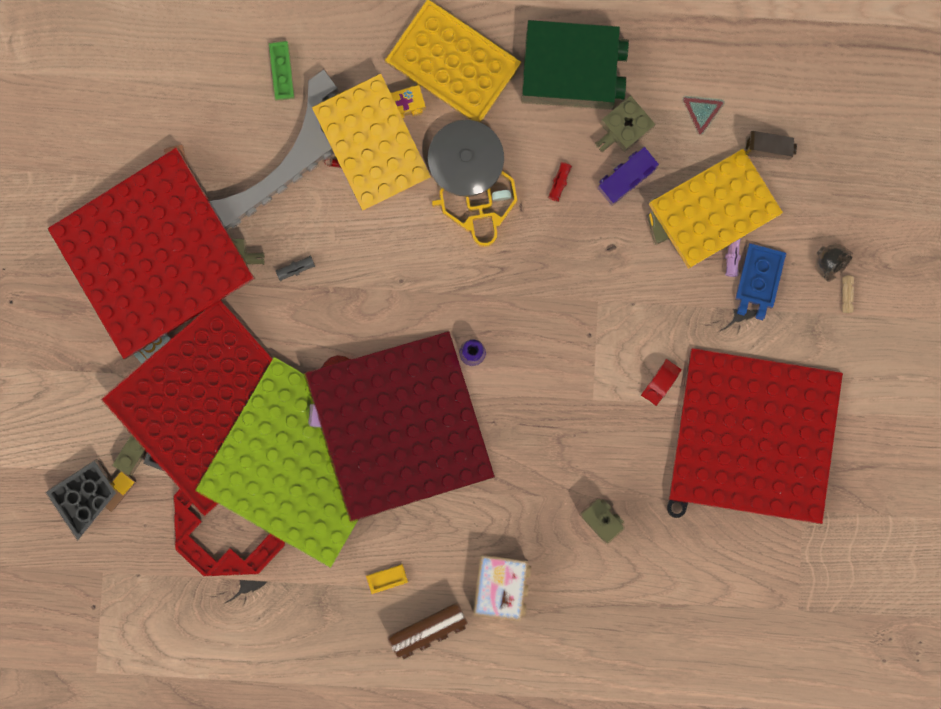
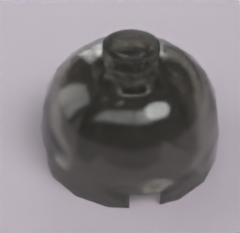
(832, 260)

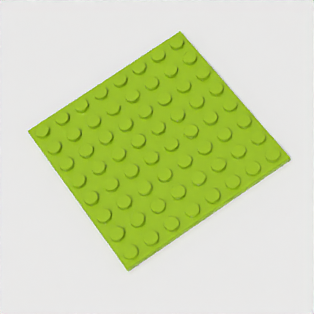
(280, 469)

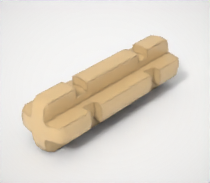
(847, 294)

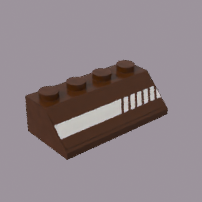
(427, 630)

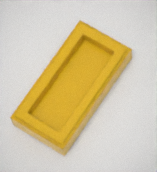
(387, 579)

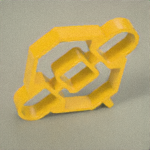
(468, 225)

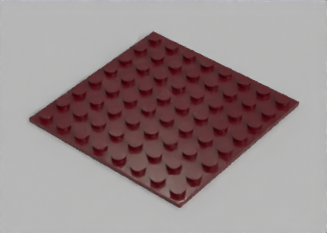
(399, 425)

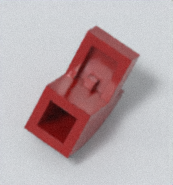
(661, 382)

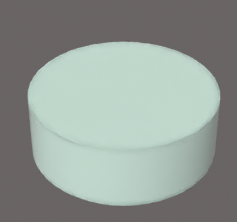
(501, 195)

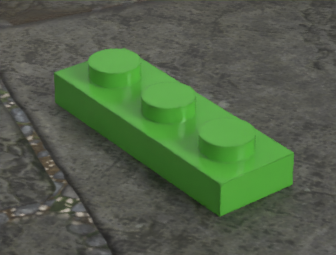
(281, 70)

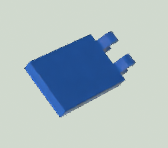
(759, 279)

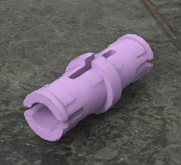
(732, 259)

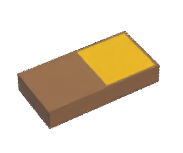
(122, 484)

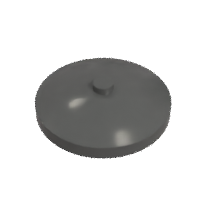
(466, 158)

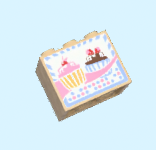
(502, 587)

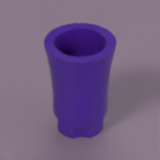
(470, 359)

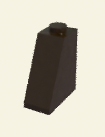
(770, 146)

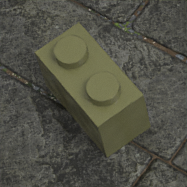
(130, 456)

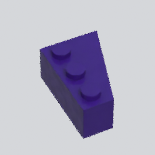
(627, 176)

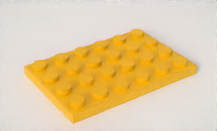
(453, 62)
(371, 141)
(715, 208)

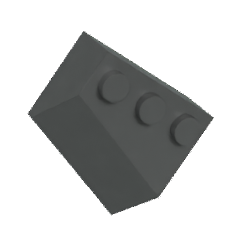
(82, 497)

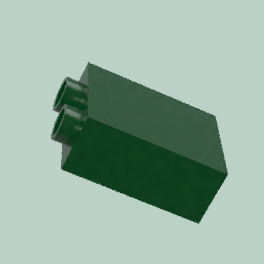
(573, 64)

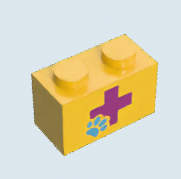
(409, 101)

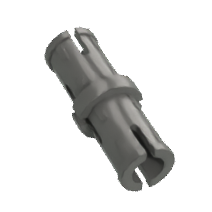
(295, 268)

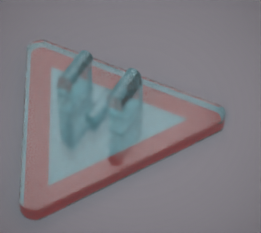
(702, 111)

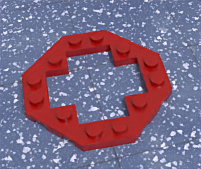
(230, 562)

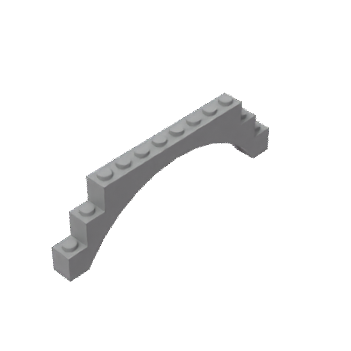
(306, 153)

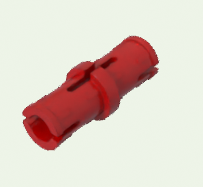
(560, 181)

